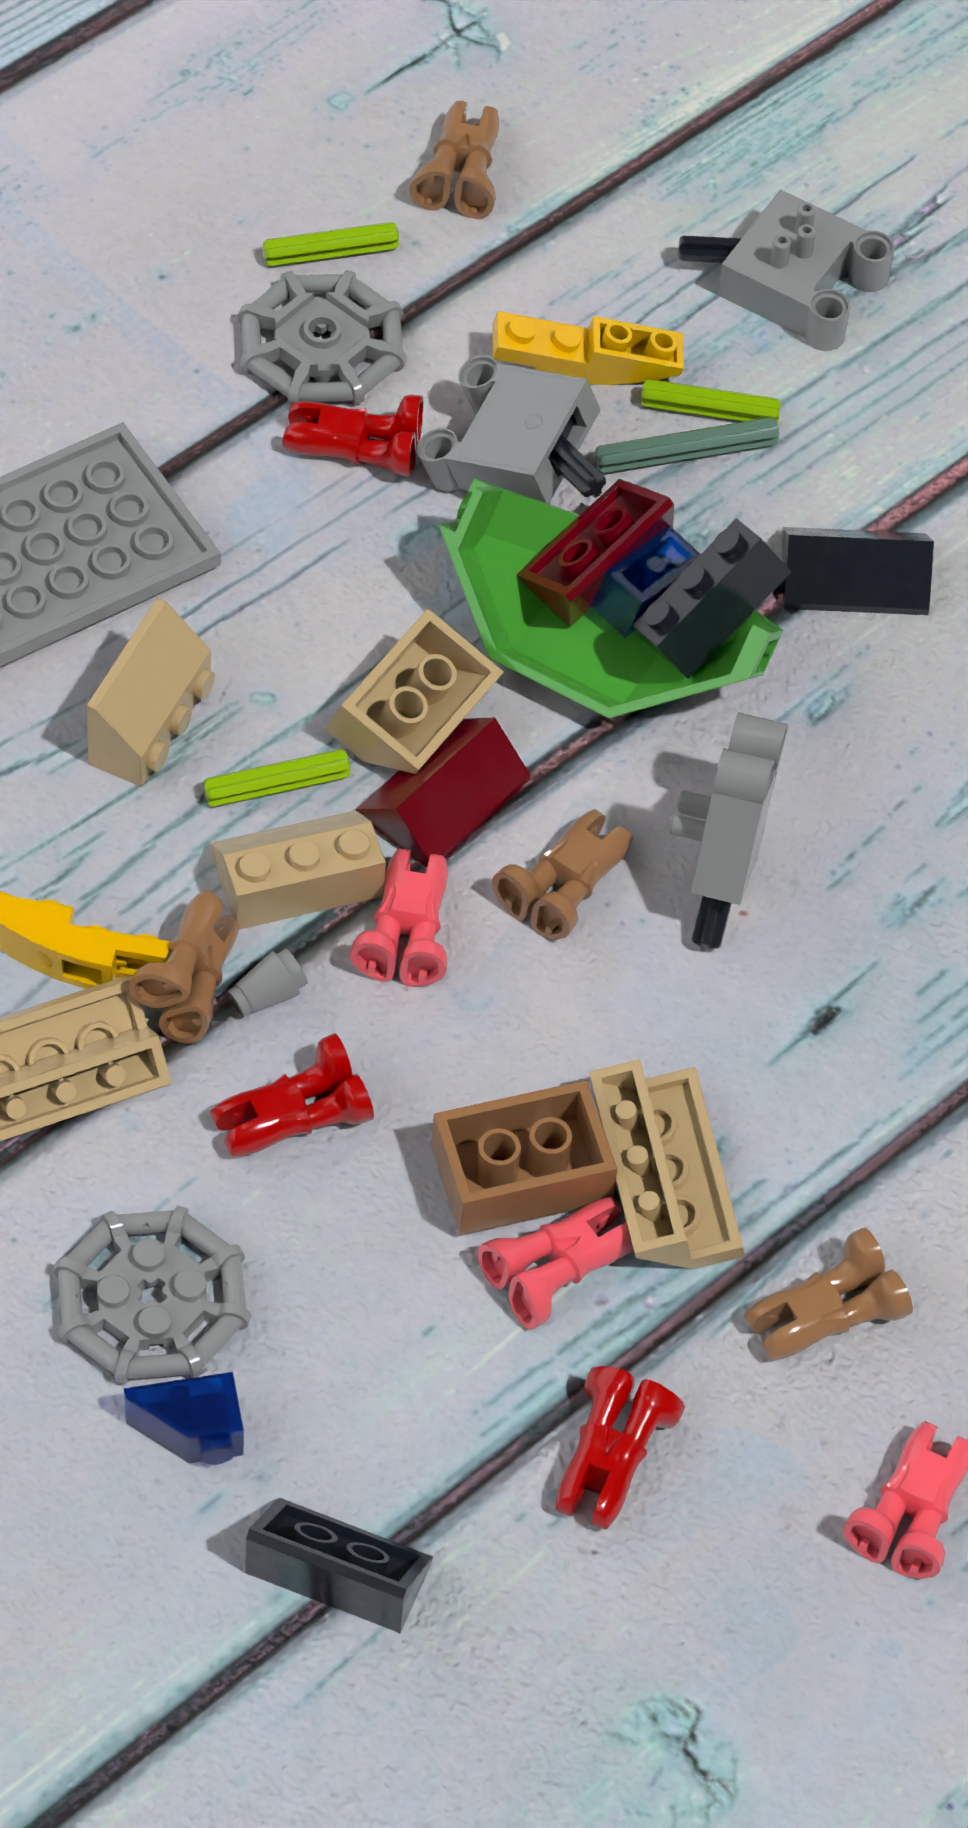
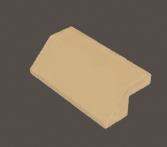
(76, 1057)
(667, 1166)

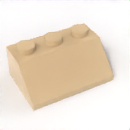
(147, 696)
(414, 697)
(300, 868)

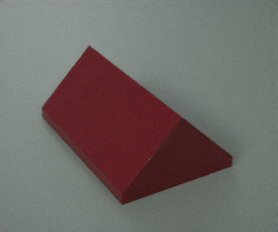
(608, 531)
(450, 793)

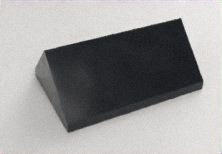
(857, 570)
(336, 1563)

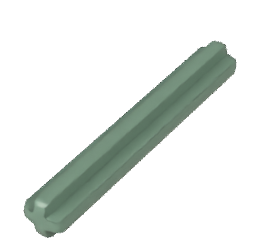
(686, 445)

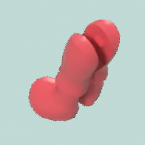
(407, 908)
(571, 1253)
(921, 1490)

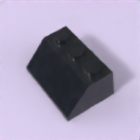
(711, 598)

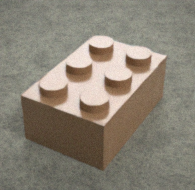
(523, 1157)

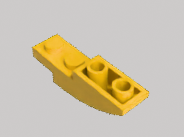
(602, 353)
(48, 941)

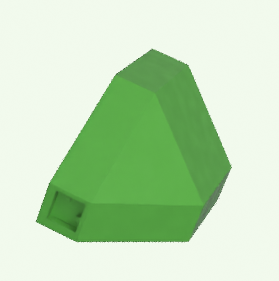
(589, 661)

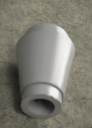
(268, 983)

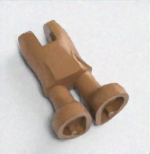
(464, 150)
(573, 865)
(191, 973)
(818, 1303)

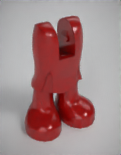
(344, 433)
(280, 1110)
(607, 1457)

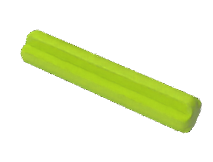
(330, 244)
(708, 401)
(276, 777)

